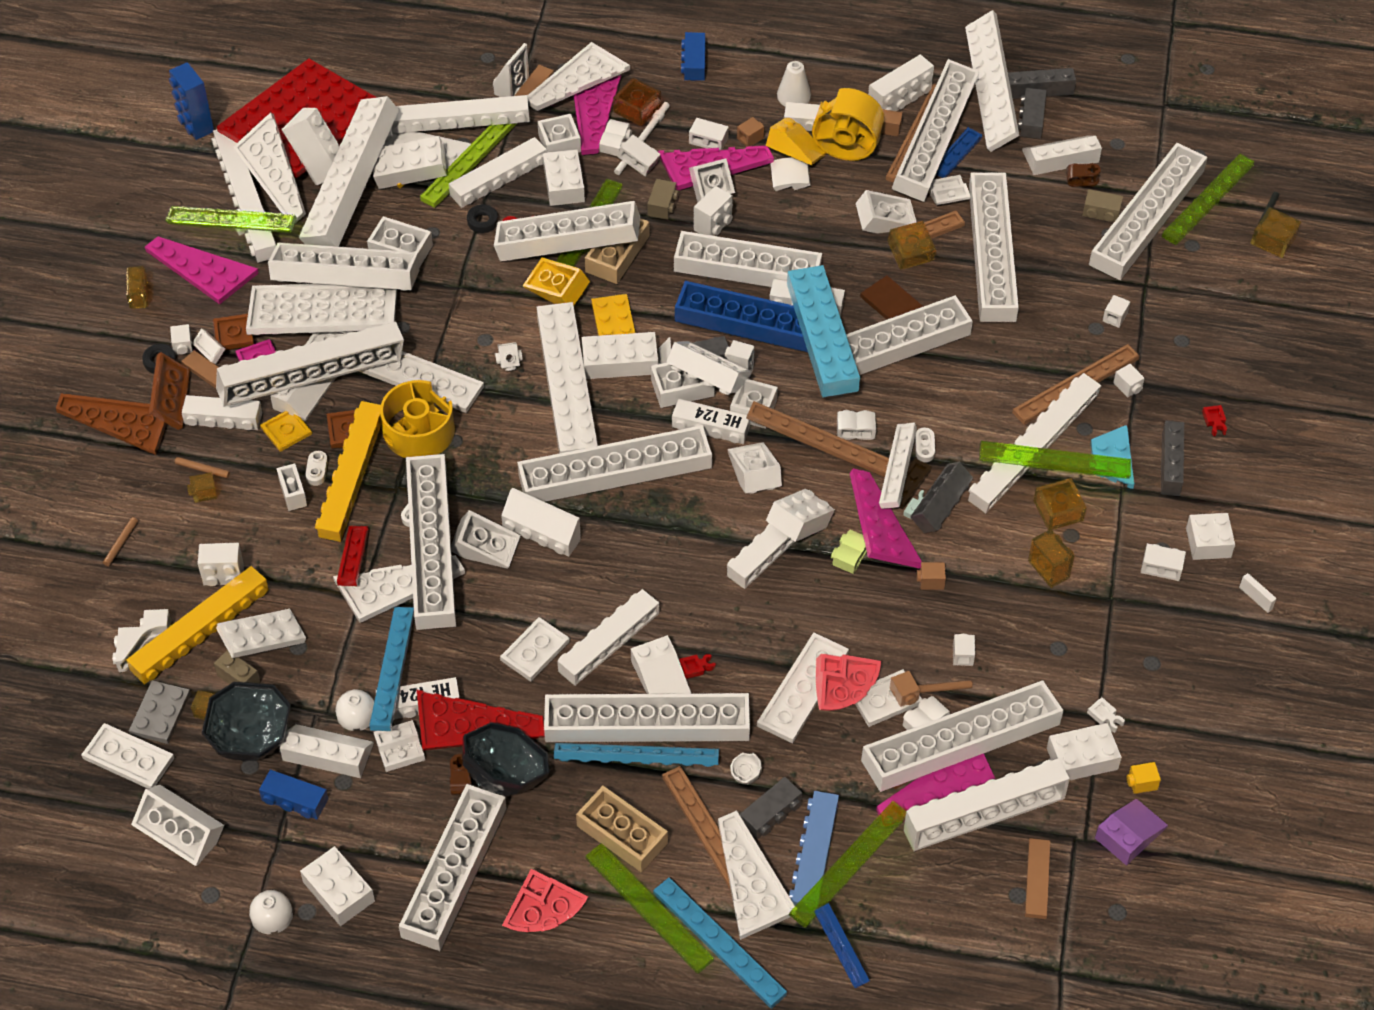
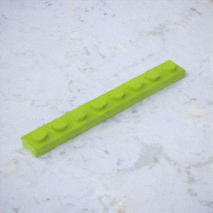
(465, 162)

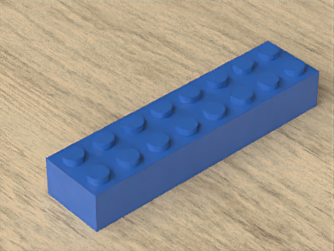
(739, 315)

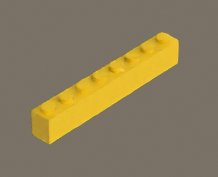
(350, 472)
(197, 625)

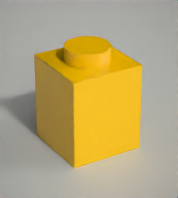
(1143, 778)

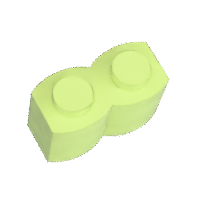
(850, 552)

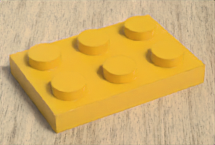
(612, 315)

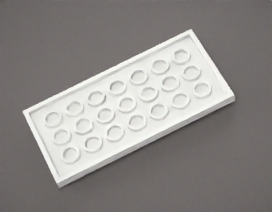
(318, 308)

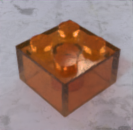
(637, 101)

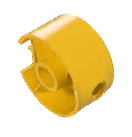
(842, 129)
(422, 427)

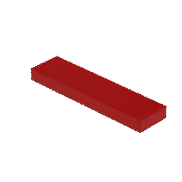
(352, 556)

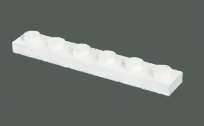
(898, 465)

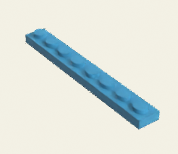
(392, 669)
(642, 754)
(720, 943)

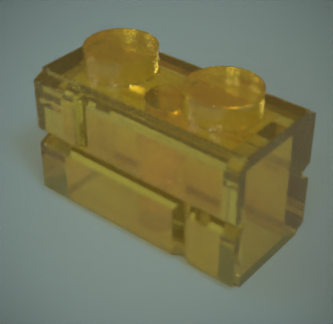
(136, 287)

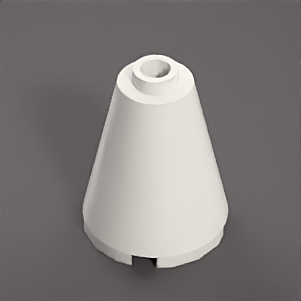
(794, 85)

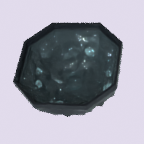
(246, 721)
(504, 759)

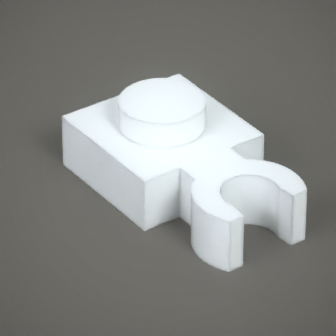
(1105, 713)

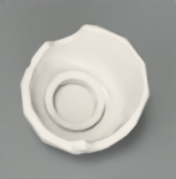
(746, 768)

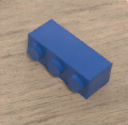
(693, 56)
(293, 795)

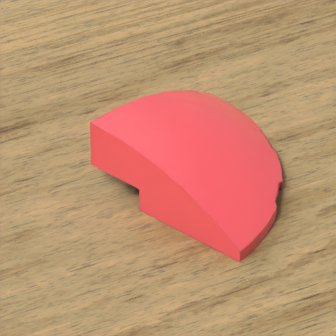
(843, 680)
(543, 904)

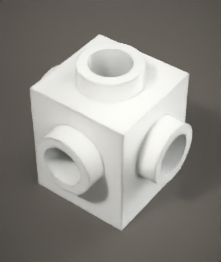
(508, 349)

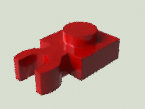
(1215, 417)
(694, 667)

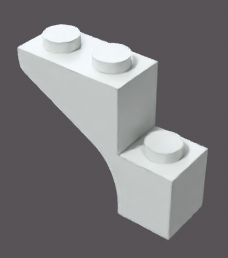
(134, 638)

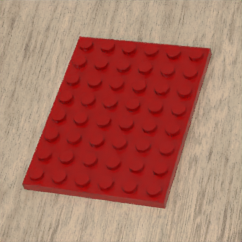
(304, 87)

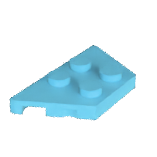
(1114, 445)

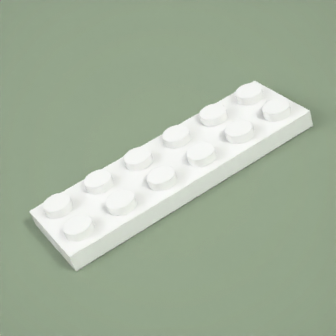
(797, 693)

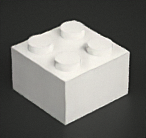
(559, 134)
(710, 175)
(713, 212)
(750, 392)
(1210, 536)
(219, 563)

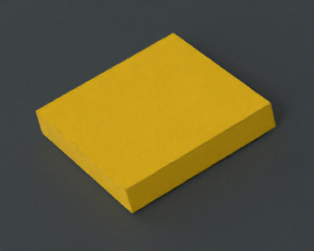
(285, 430)

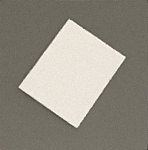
(664, 351)

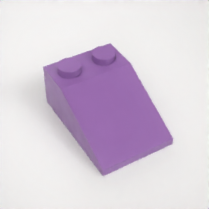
(1129, 831)

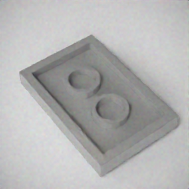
(159, 712)

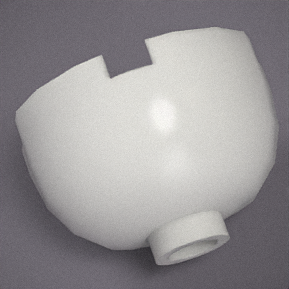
(354, 710)
(270, 912)

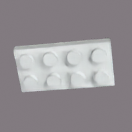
(260, 633)
(127, 756)

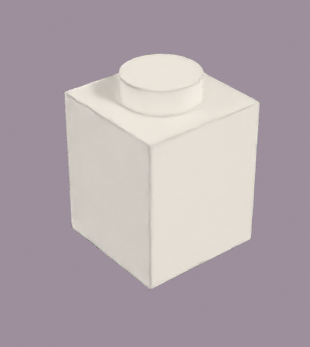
(1116, 311)
(181, 339)
(1129, 380)
(963, 649)

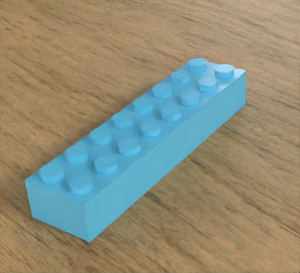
(823, 331)

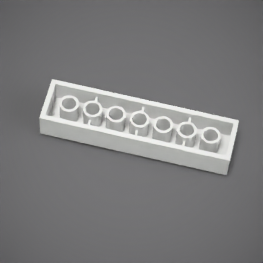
(567, 231)
(739, 259)
(344, 266)
(909, 334)
(986, 804)
(452, 867)

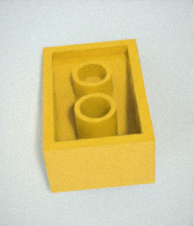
(794, 141)
(557, 282)

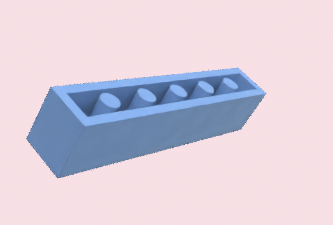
(815, 843)

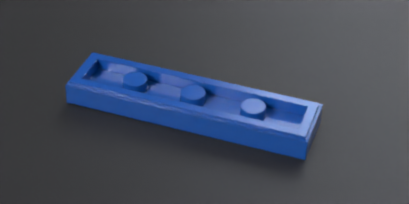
(958, 151)
(841, 946)

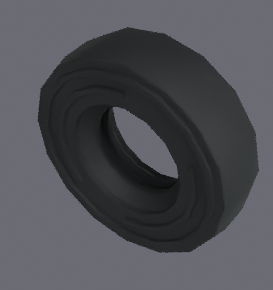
(482, 227)
(152, 351)

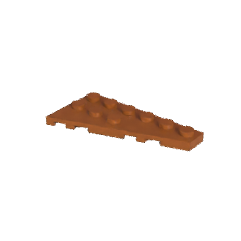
(116, 418)

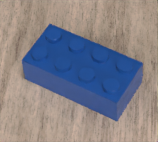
(191, 101)

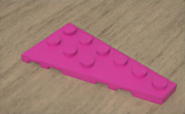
(593, 112)
(738, 160)
(207, 272)
(880, 527)
(942, 783)

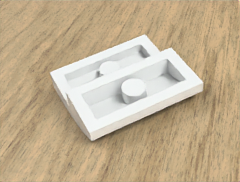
(788, 173)
(949, 190)
(399, 746)

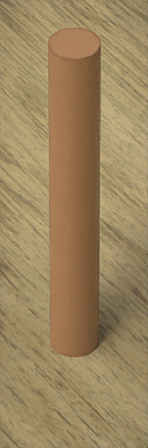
(202, 467)
(120, 541)
(945, 686)

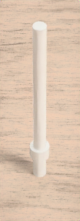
(657, 117)

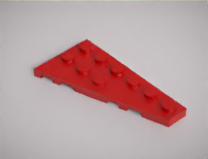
(449, 719)

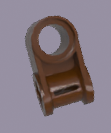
(1081, 174)
(459, 776)

